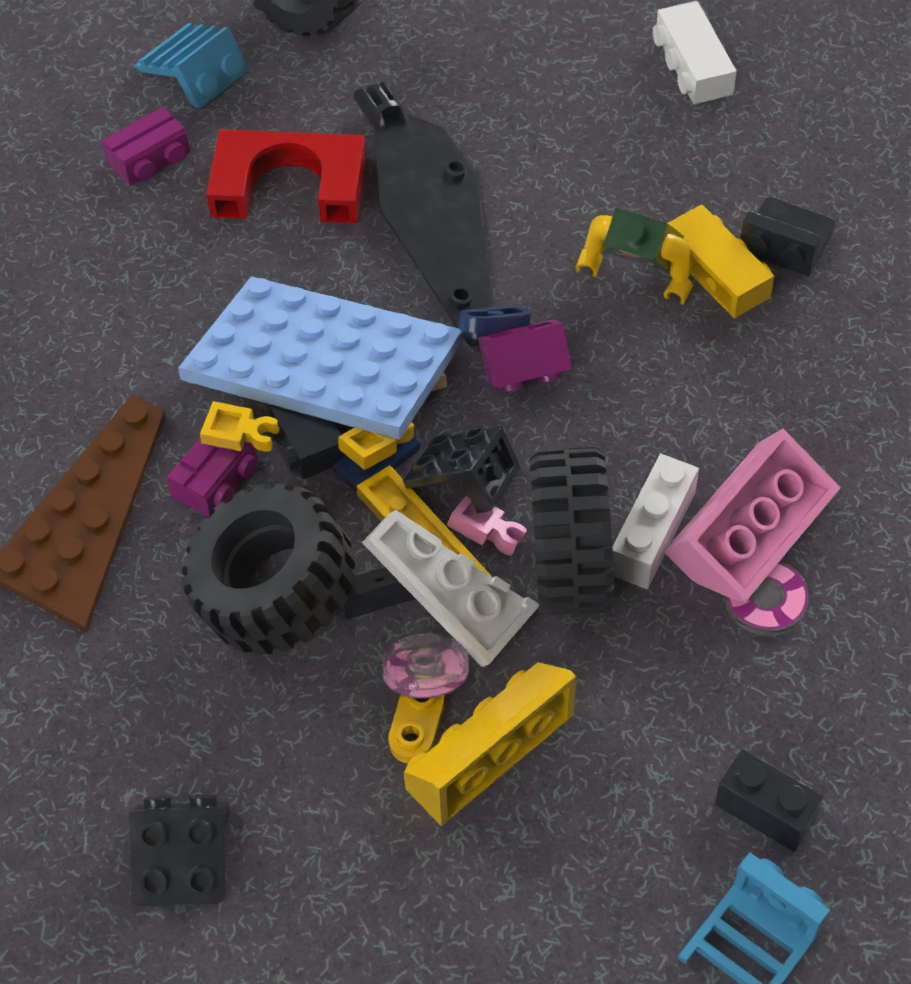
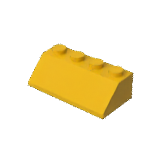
(491, 740)

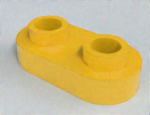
(418, 719)

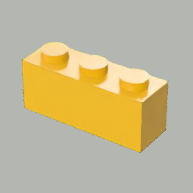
(723, 262)

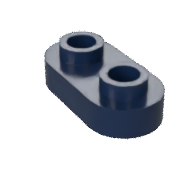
(492, 320)

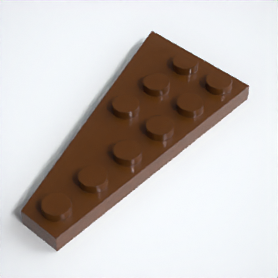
(75, 532)

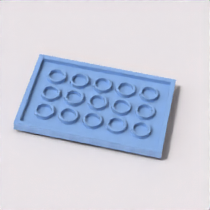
(323, 356)

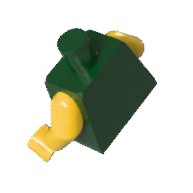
(639, 241)

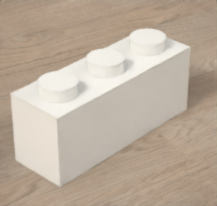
(694, 52)
(654, 520)

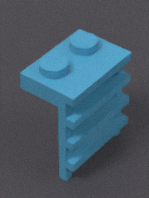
(200, 59)
(774, 907)

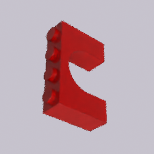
(247, 155)

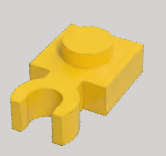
(234, 425)
(370, 448)

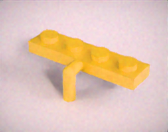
(387, 493)

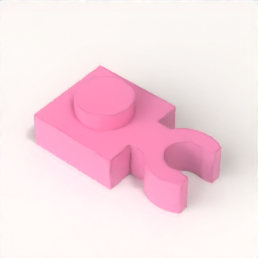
(486, 527)

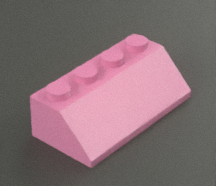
(753, 518)

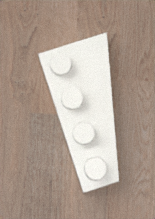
(461, 597)

